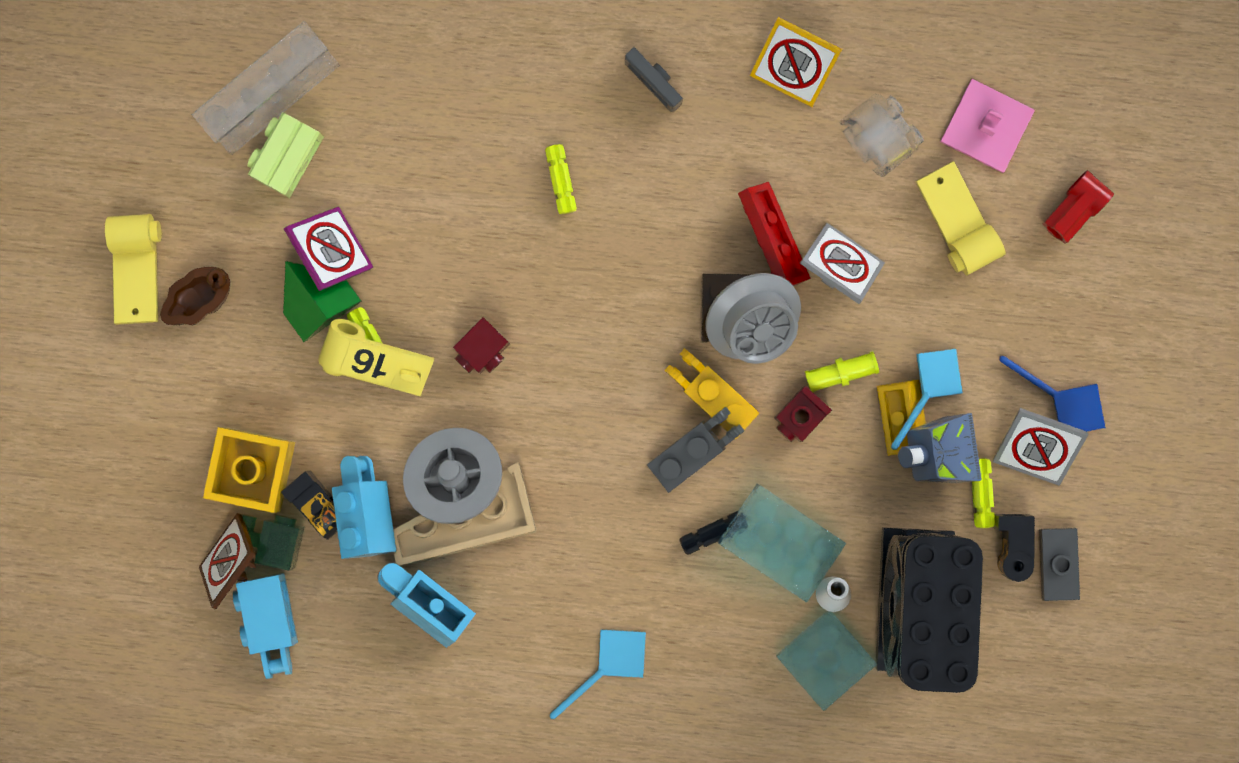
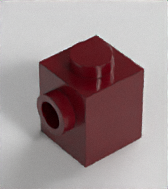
(481, 348)

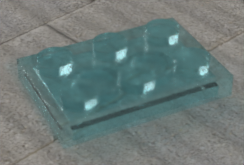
(781, 542)

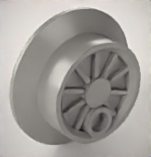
(754, 318)
(452, 475)

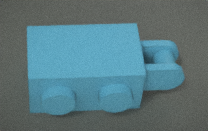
(362, 511)
(426, 603)
(267, 621)

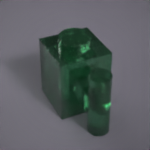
(278, 541)

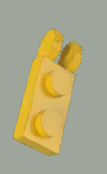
(713, 393)

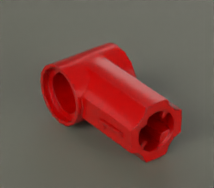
(1084, 200)

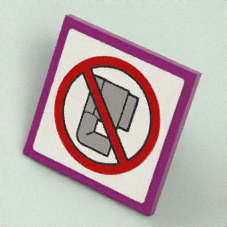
(328, 248)

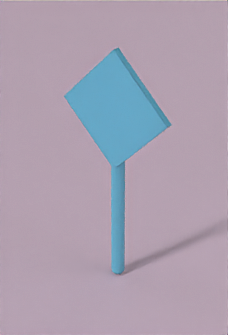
(938, 378)
(619, 655)

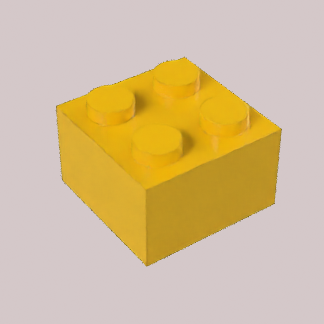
(249, 470)

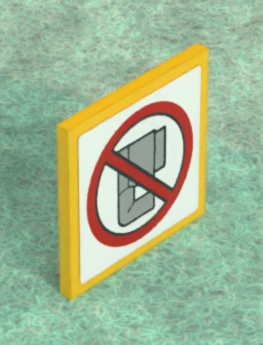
(795, 62)

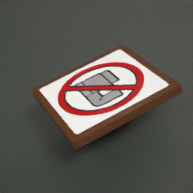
(227, 561)

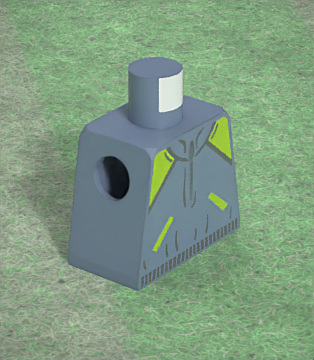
(943, 451)

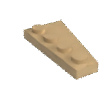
(502, 520)

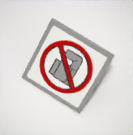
(842, 263)
(1040, 446)

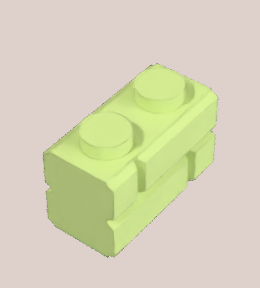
(284, 154)

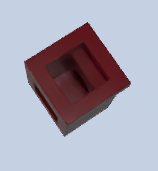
(806, 401)

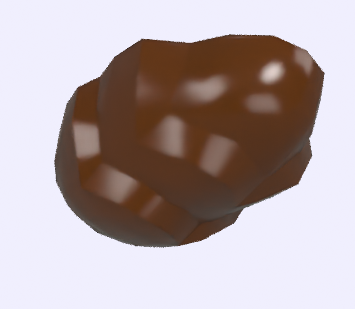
(195, 296)

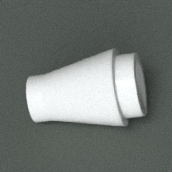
(827, 599)

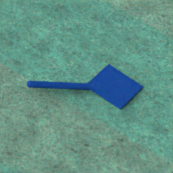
(1075, 406)

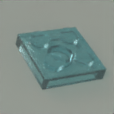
(826, 660)

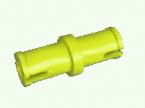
(842, 372)

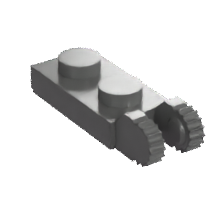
(692, 451)

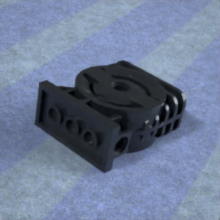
(929, 609)

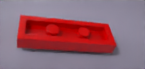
(773, 233)

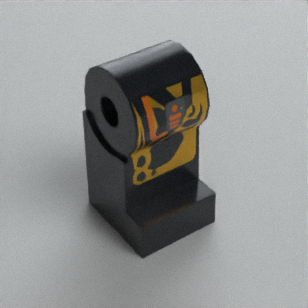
(313, 502)
(1018, 545)

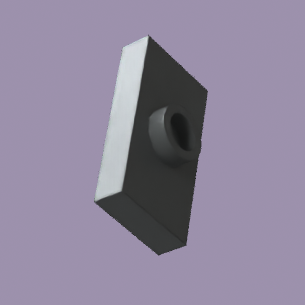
(654, 78)
(1059, 564)

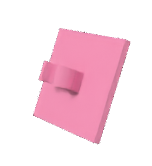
(987, 126)

